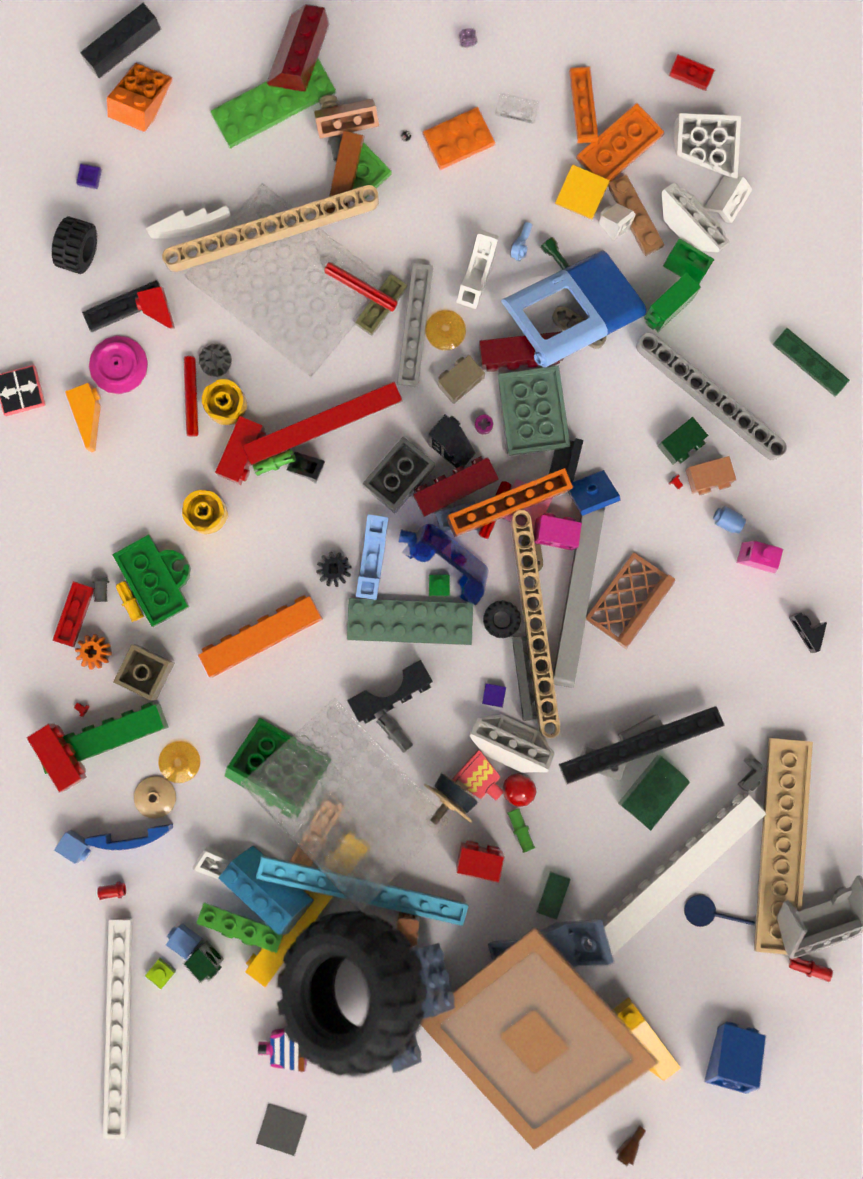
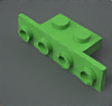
(239, 927)

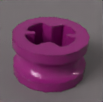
(488, 428)

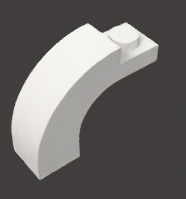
(478, 269)

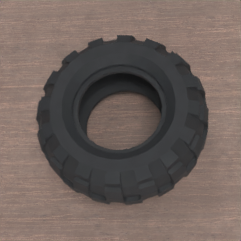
(311, 1002)

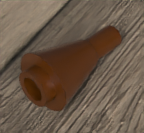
(628, 1151)

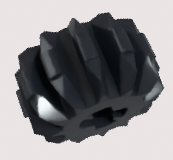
(341, 569)

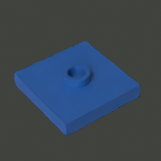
(593, 493)

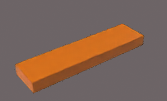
(583, 105)

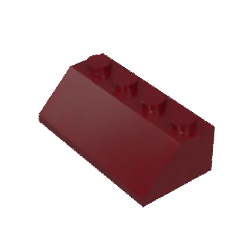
(299, 49)

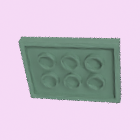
(533, 410)

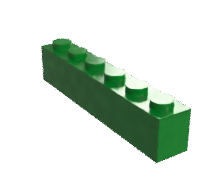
(116, 732)

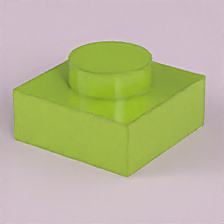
(160, 973)

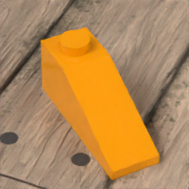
(86, 411)

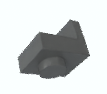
(751, 780)

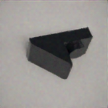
(306, 466)
(811, 636)

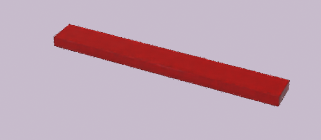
(322, 423)

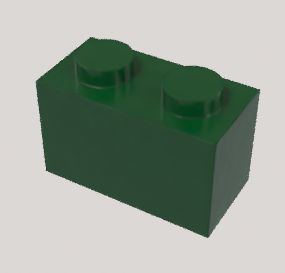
(682, 441)

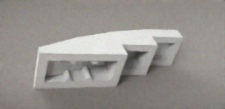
(180, 225)

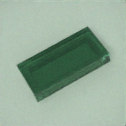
(553, 895)

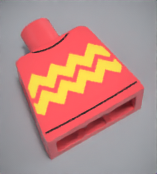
(479, 777)

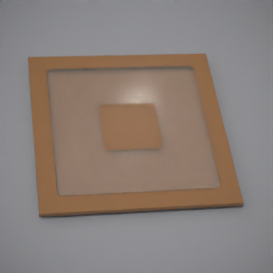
(538, 1040)

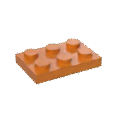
(458, 138)

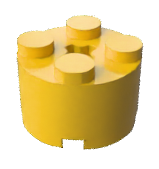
(219, 392)
(193, 514)

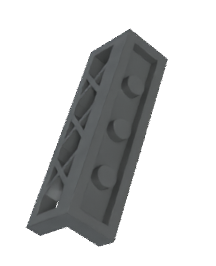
(522, 678)

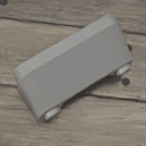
(824, 923)

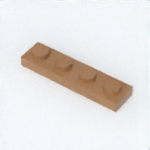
(642, 226)

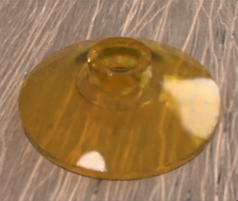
(445, 339)
(189, 762)

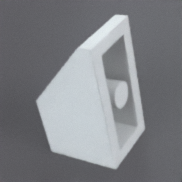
(616, 220)

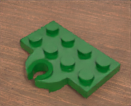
(154, 579)

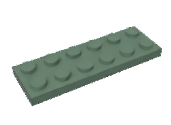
(410, 621)

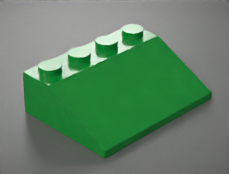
(256, 749)

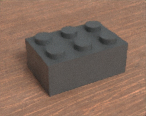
(398, 475)

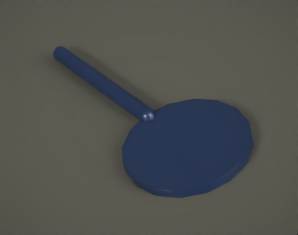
(702, 911)

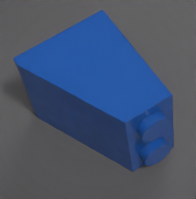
(736, 1058)

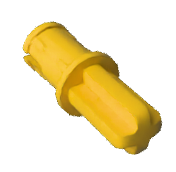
(129, 601)

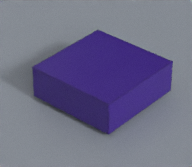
(88, 176)
(494, 695)

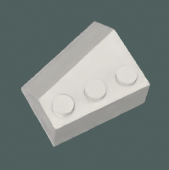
(709, 141)

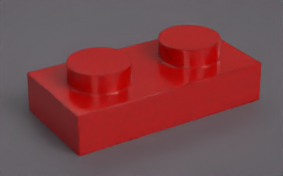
(691, 72)

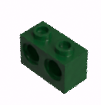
(204, 962)

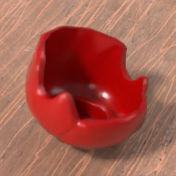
(519, 790)

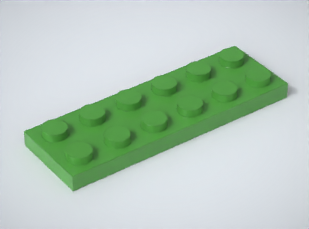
(268, 106)

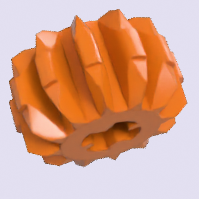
(91, 659)

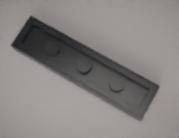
(115, 309)

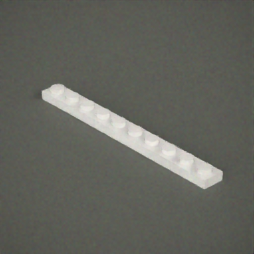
(117, 1029)

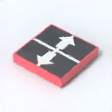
(20, 391)

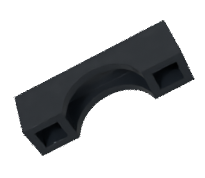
(366, 705)

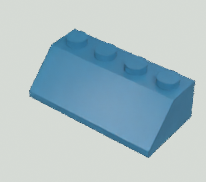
(273, 902)

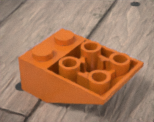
(138, 97)

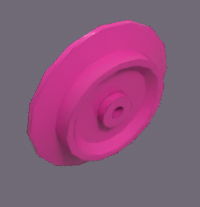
(127, 373)

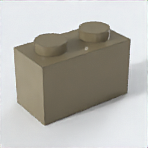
(461, 378)

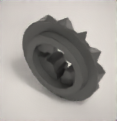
(222, 365)

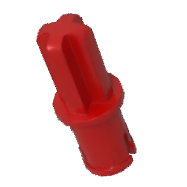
(811, 969)

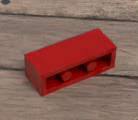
(234, 461)
(57, 757)

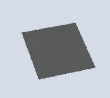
(281, 1129)

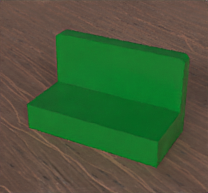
(688, 259)

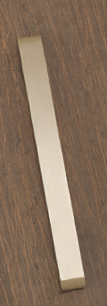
(261, 225)
(538, 613)

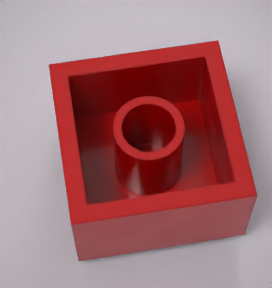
(480, 861)

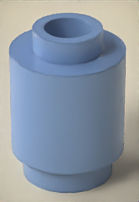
(729, 520)

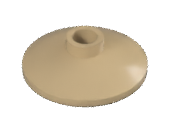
(165, 797)

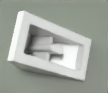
(211, 862)

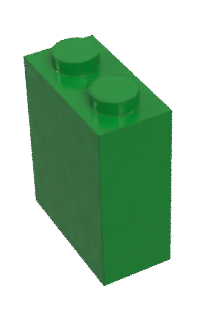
(671, 302)

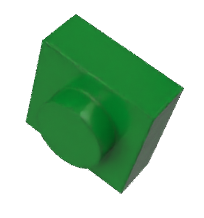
(439, 585)

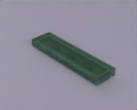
(811, 362)

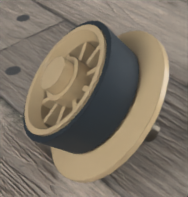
(453, 797)

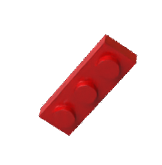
(73, 614)

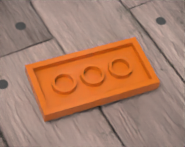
(621, 143)

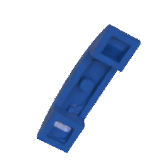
(105, 841)

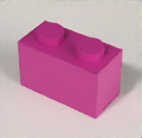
(557, 532)

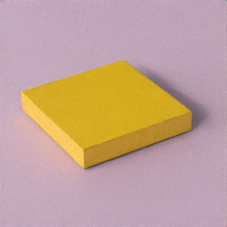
(582, 192)

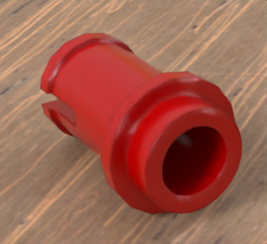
(110, 891)

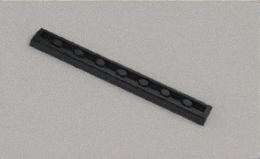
(641, 745)

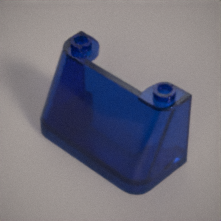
(432, 541)

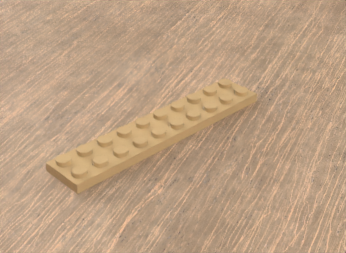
(782, 837)

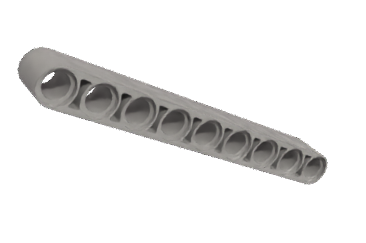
(721, 398)
(577, 599)

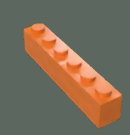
(509, 502)
(260, 636)

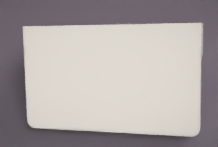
(729, 197)

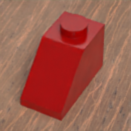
(155, 305)

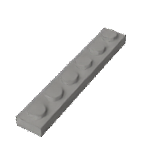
(415, 325)

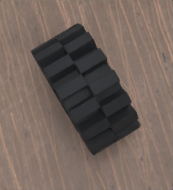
(511, 610)

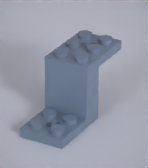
(571, 942)
(438, 999)

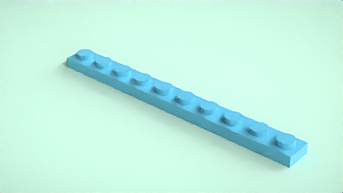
(389, 897)

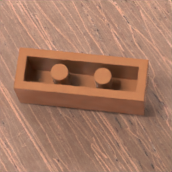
(347, 118)

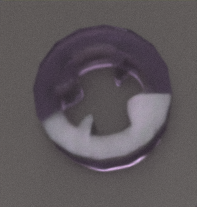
(467, 37)

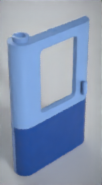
(599, 291)

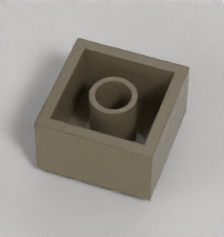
(143, 672)

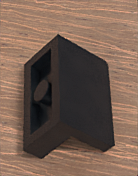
(567, 459)

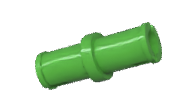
(274, 462)
(521, 830)

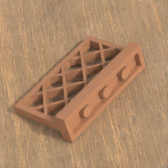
(646, 609)

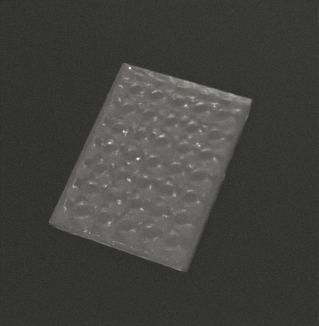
(284, 288)
(345, 803)

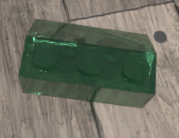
(654, 792)

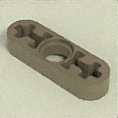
(577, 318)

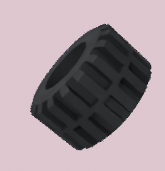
(74, 245)

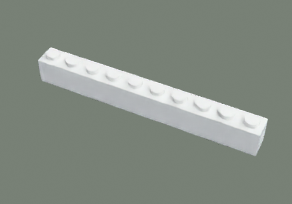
(681, 870)

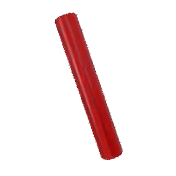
(360, 286)
(191, 396)

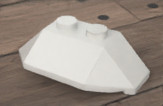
(691, 220)
(512, 743)

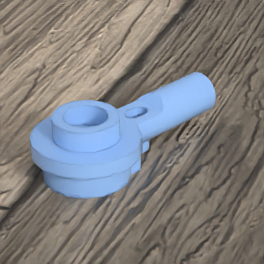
(519, 248)

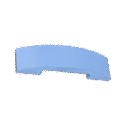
(372, 557)

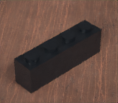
(121, 40)

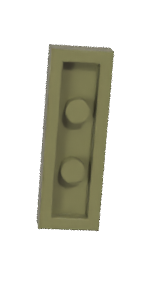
(374, 313)

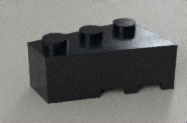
(451, 442)

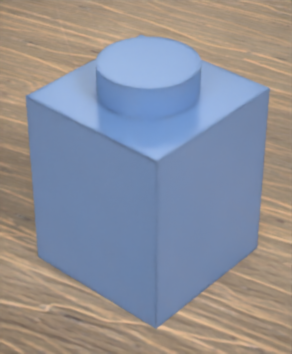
(73, 847)
(183, 940)

